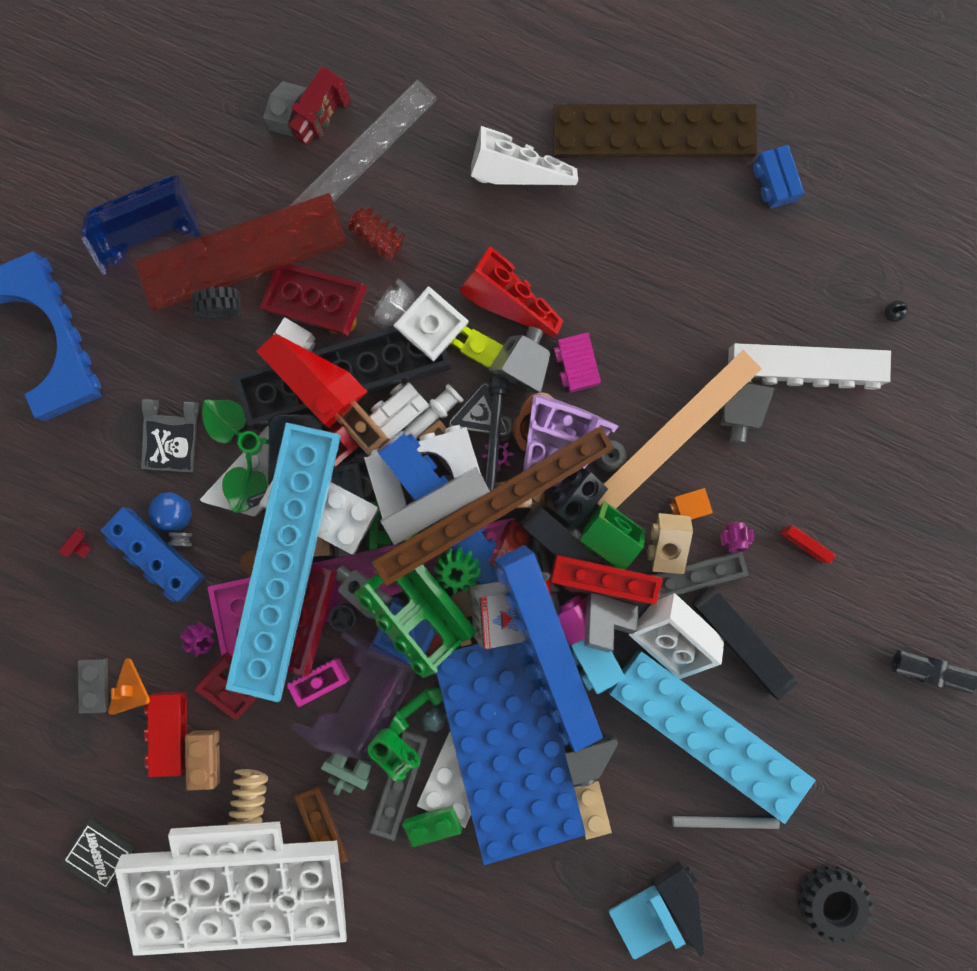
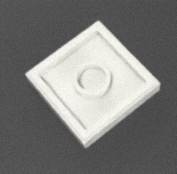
(431, 323)

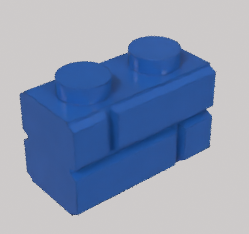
(778, 177)

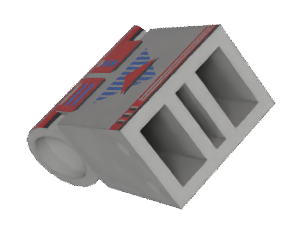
(494, 617)

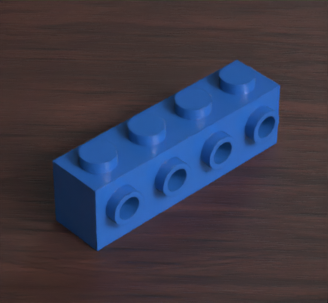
(152, 554)

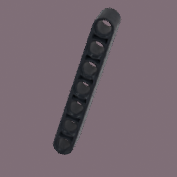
(562, 542)

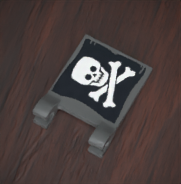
(169, 439)

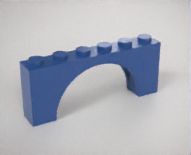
(70, 378)

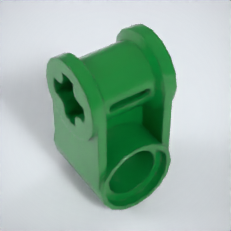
(393, 755)

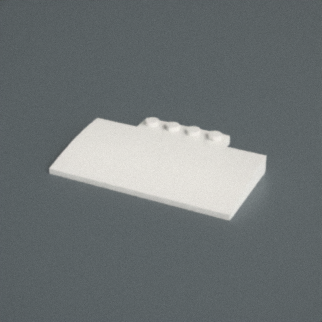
(232, 891)

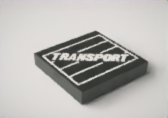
(97, 854)

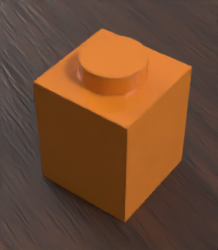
(691, 504)

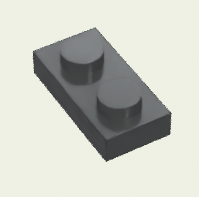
(93, 685)

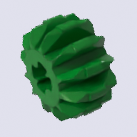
(460, 561)

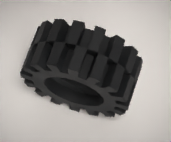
(216, 303)

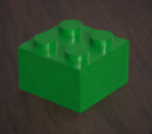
(613, 536)

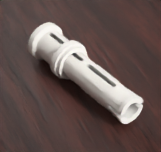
(437, 409)

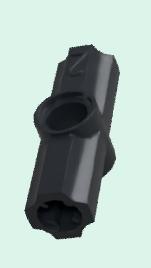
(934, 672)

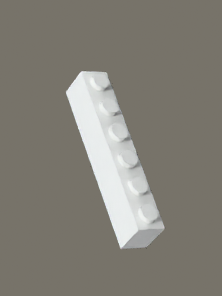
(818, 365)

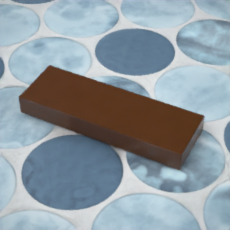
(318, 819)

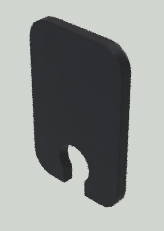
(276, 431)

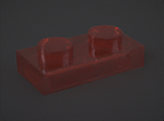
(511, 539)

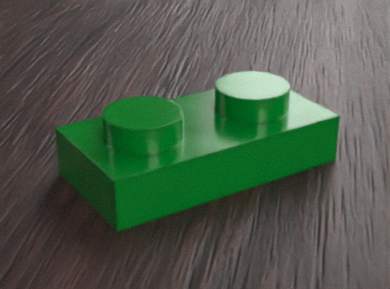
(432, 826)

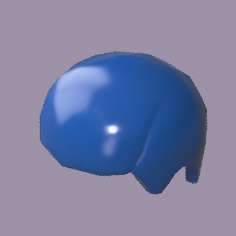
(169, 512)

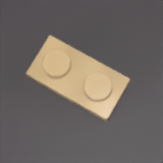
(592, 810)

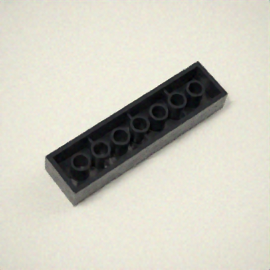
(374, 360)

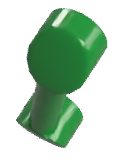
(399, 723)

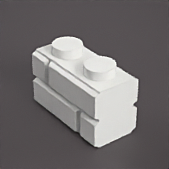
(398, 410)

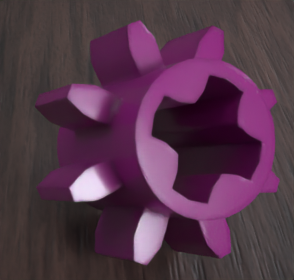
(503, 448)
(737, 537)
(197, 639)

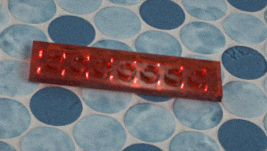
(241, 251)

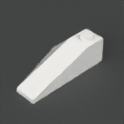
(504, 162)

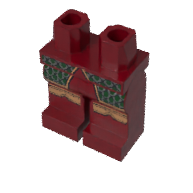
(318, 105)

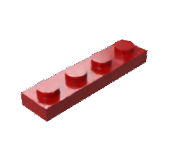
(606, 579)

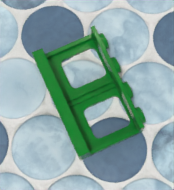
(427, 603)

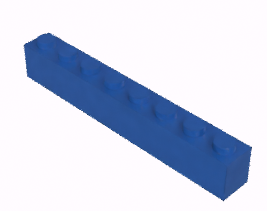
(419, 479)
(548, 647)

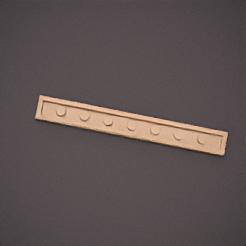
(679, 429)

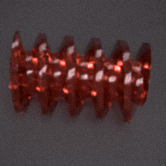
(376, 232)

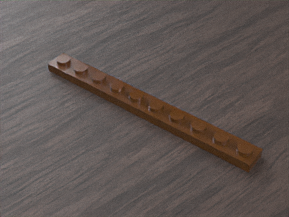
(491, 506)

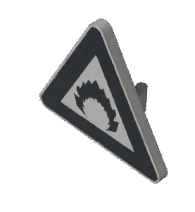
(477, 413)

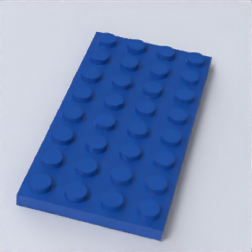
(508, 752)

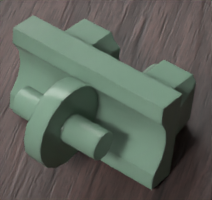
(358, 776)

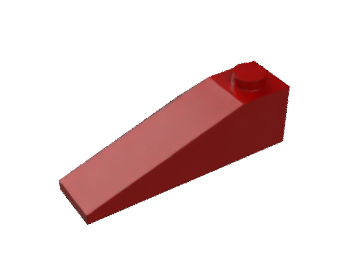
(499, 290)
(317, 382)

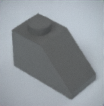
(278, 109)
(590, 761)

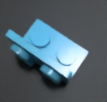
(645, 923)

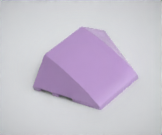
(557, 425)

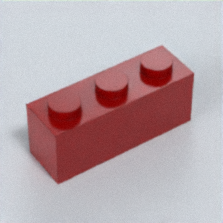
(166, 734)

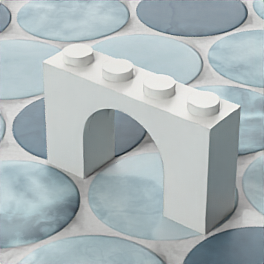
(452, 447)

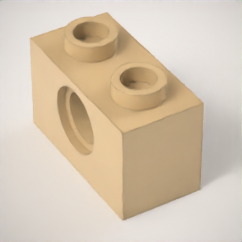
(673, 556)

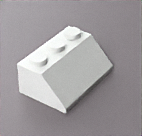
(678, 637)

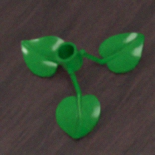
(222, 422)

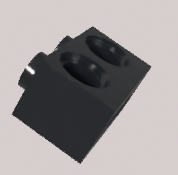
(576, 497)

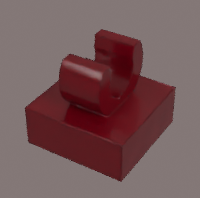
(76, 544)

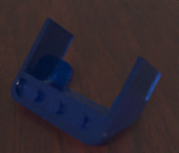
(135, 218)

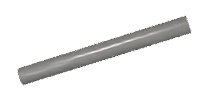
(725, 822)

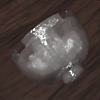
(392, 305)

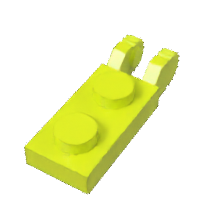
(478, 347)

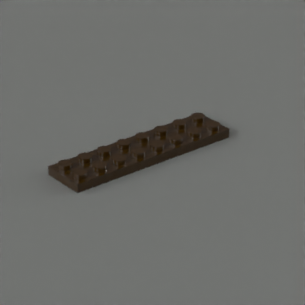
(654, 130)

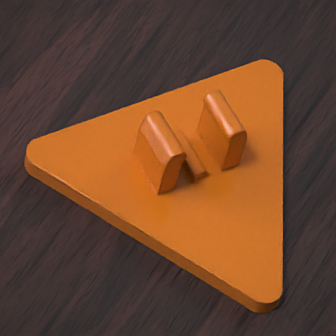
(128, 691)

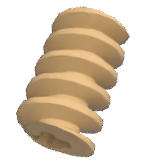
(250, 797)

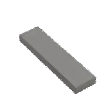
(435, 505)

